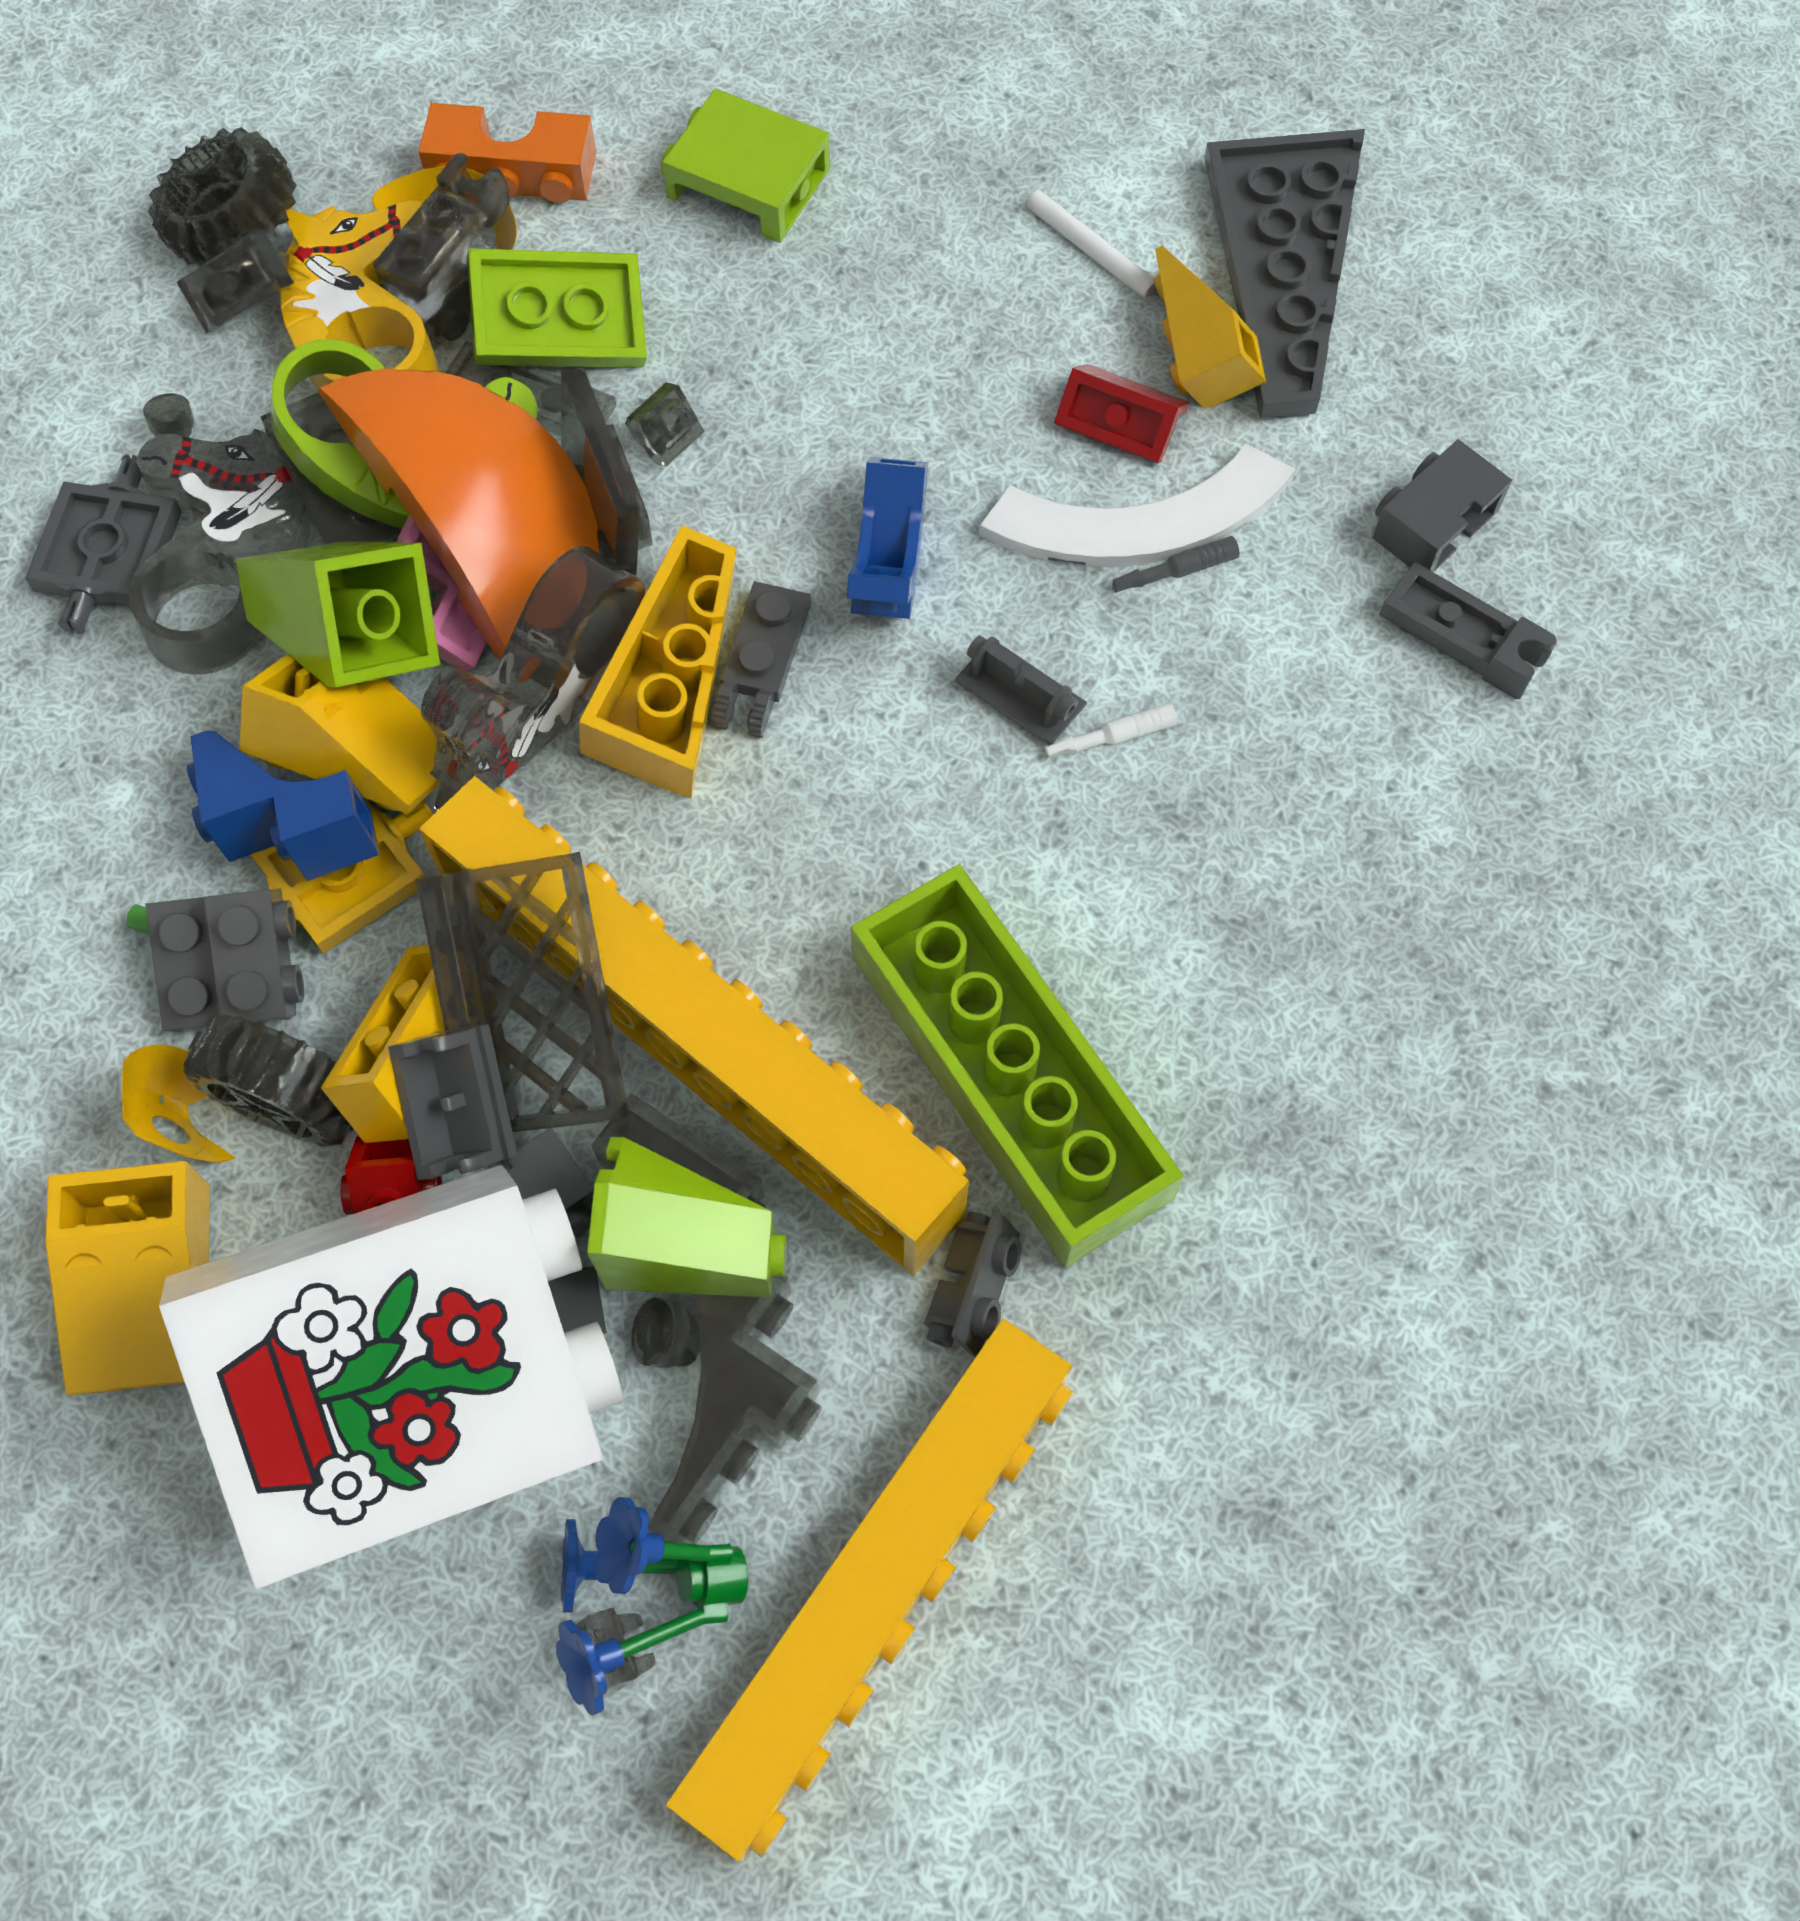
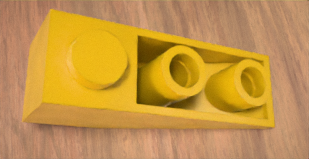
(1210, 342)

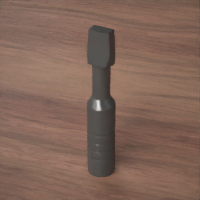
(1182, 564)

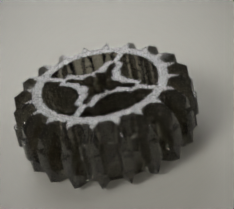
(221, 195)
(266, 1078)

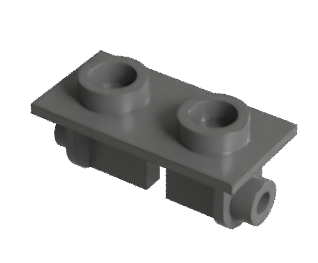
(1019, 690)
(986, 1254)

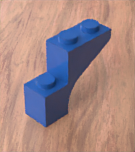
(247, 810)

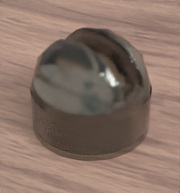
(169, 415)

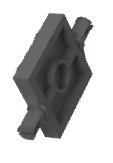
(99, 541)

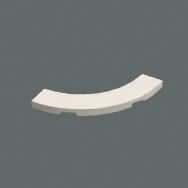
(1143, 531)

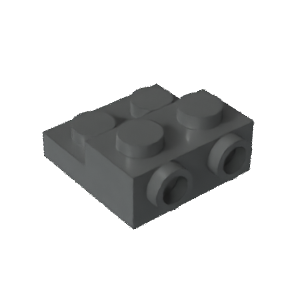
(224, 958)

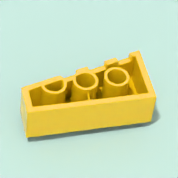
(656, 689)

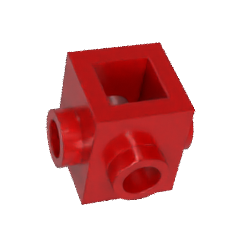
(380, 1175)

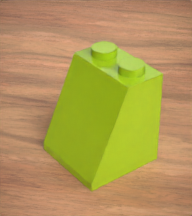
(344, 608)

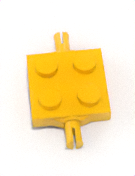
(354, 896)

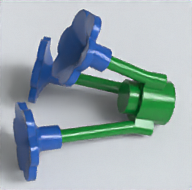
(704, 1575)

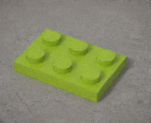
(556, 308)

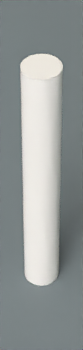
(1091, 244)

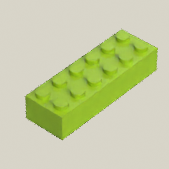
(1014, 1065)

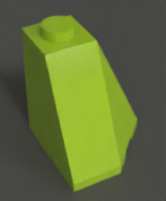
(677, 1230)

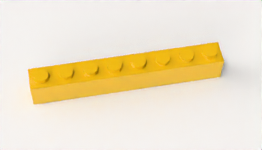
(869, 1592)

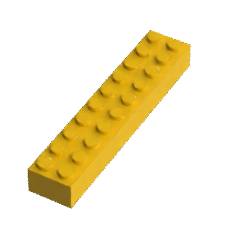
(720, 1040)

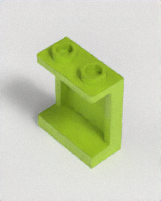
(748, 160)

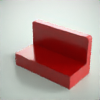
(1119, 411)

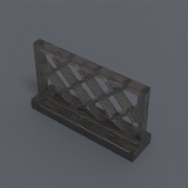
(470, 991)

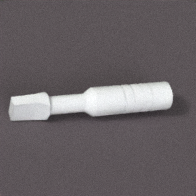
(1118, 731)

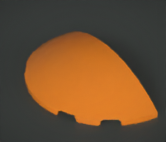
(474, 478)

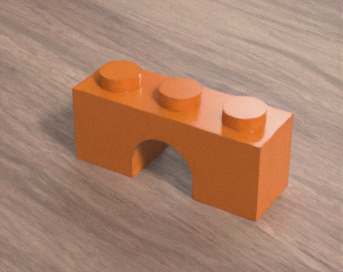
(547, 163)

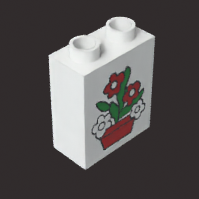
(388, 1369)

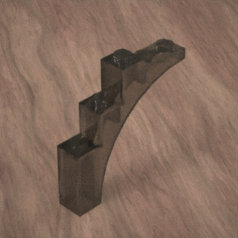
(742, 1381)

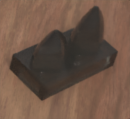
(236, 281)

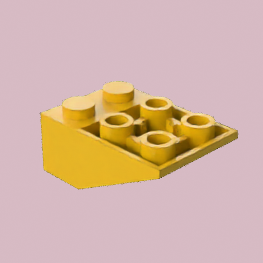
(356, 728)
(108, 1259)

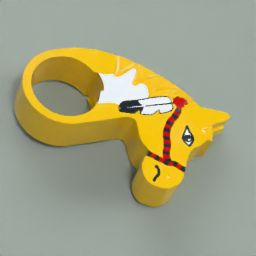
(339, 289)

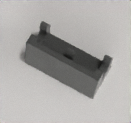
(452, 1101)

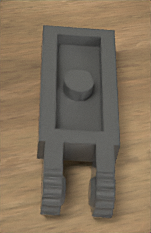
(761, 654)

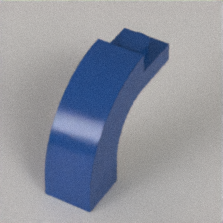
(889, 538)

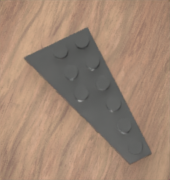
(1284, 241)

